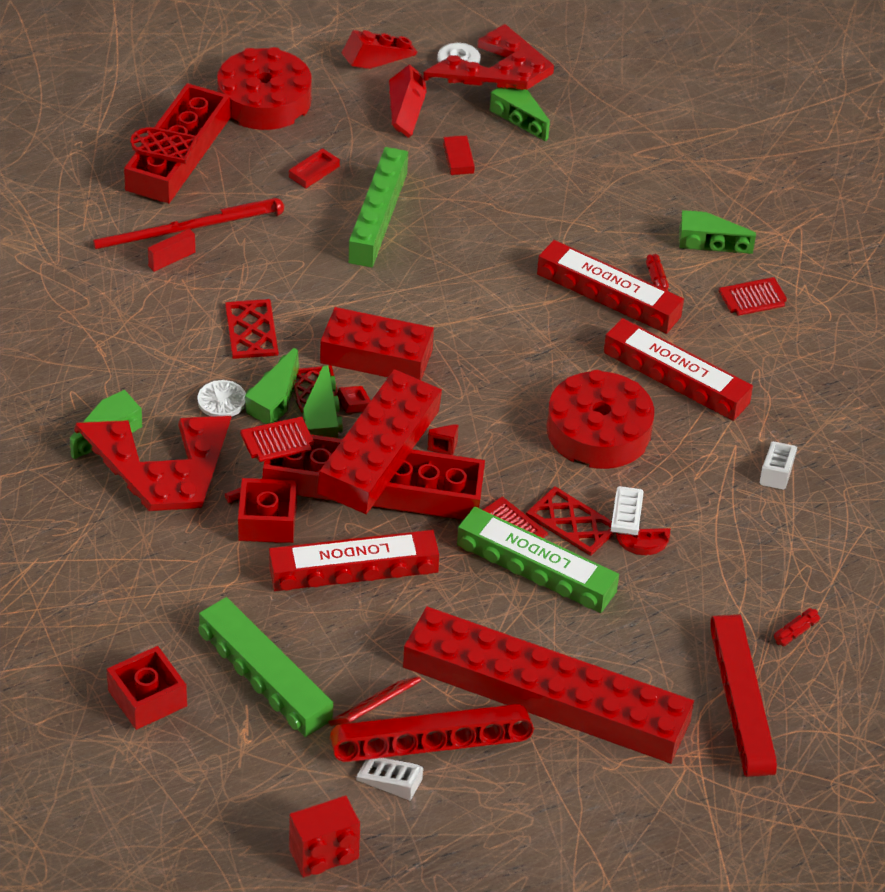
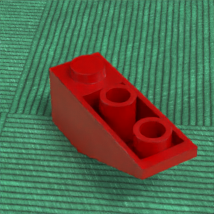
(373, 50)
(406, 99)

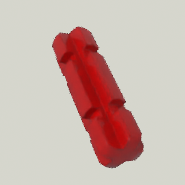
(656, 271)
(796, 627)

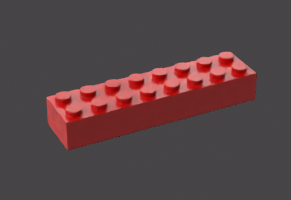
(423, 483)

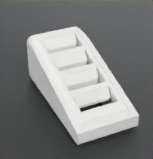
(776, 467)
(627, 508)
(396, 786)

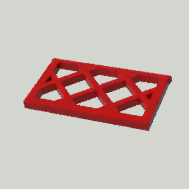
(254, 349)
(545, 503)
(374, 701)

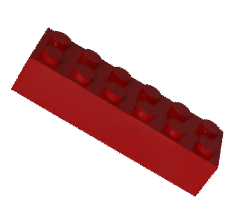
(192, 112)
(379, 441)

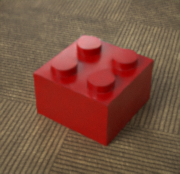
(267, 510)
(147, 687)
(324, 836)

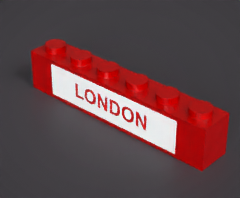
(610, 286)
(678, 369)
(353, 560)

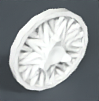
(462, 50)
(221, 398)

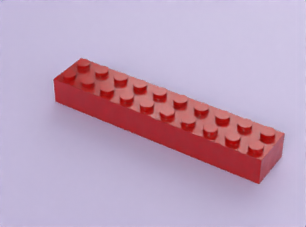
(548, 684)

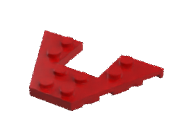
(520, 69)
(162, 483)

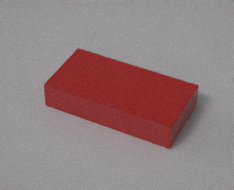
(458, 155)
(314, 168)
(171, 250)

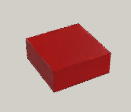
(353, 398)

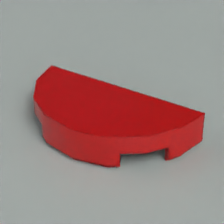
(646, 542)

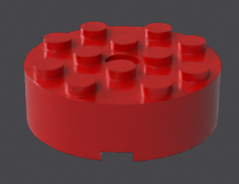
(266, 87)
(600, 419)

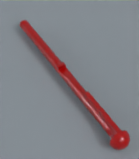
(228, 214)

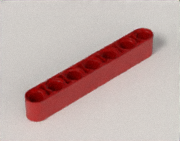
(743, 696)
(419, 726)

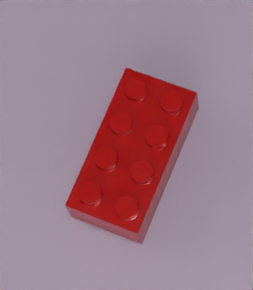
(375, 344)

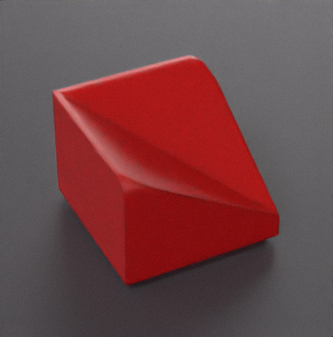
(443, 439)

